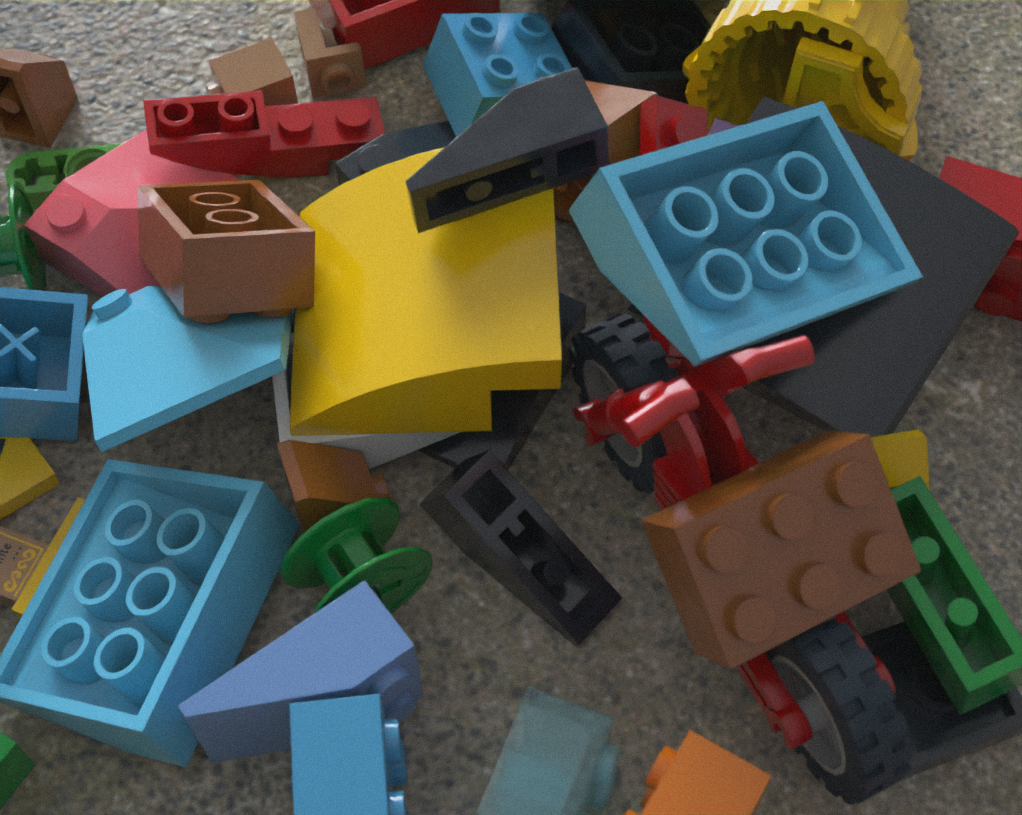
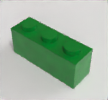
(953, 607)

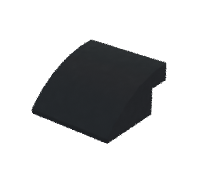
(884, 349)

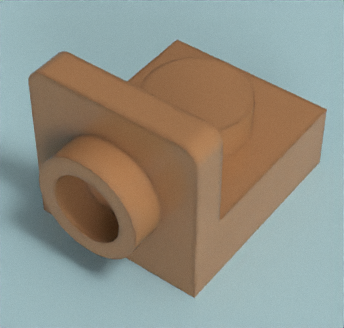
(328, 66)

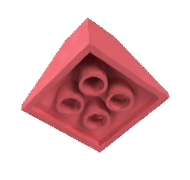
(92, 217)

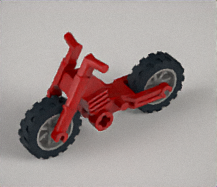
(681, 438)

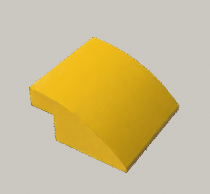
(424, 322)

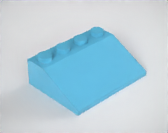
(743, 233)
(146, 605)

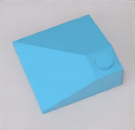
(158, 366)

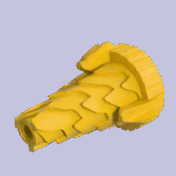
(755, 45)

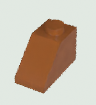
(34, 96)
(327, 479)

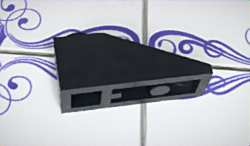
(516, 149)
(520, 546)

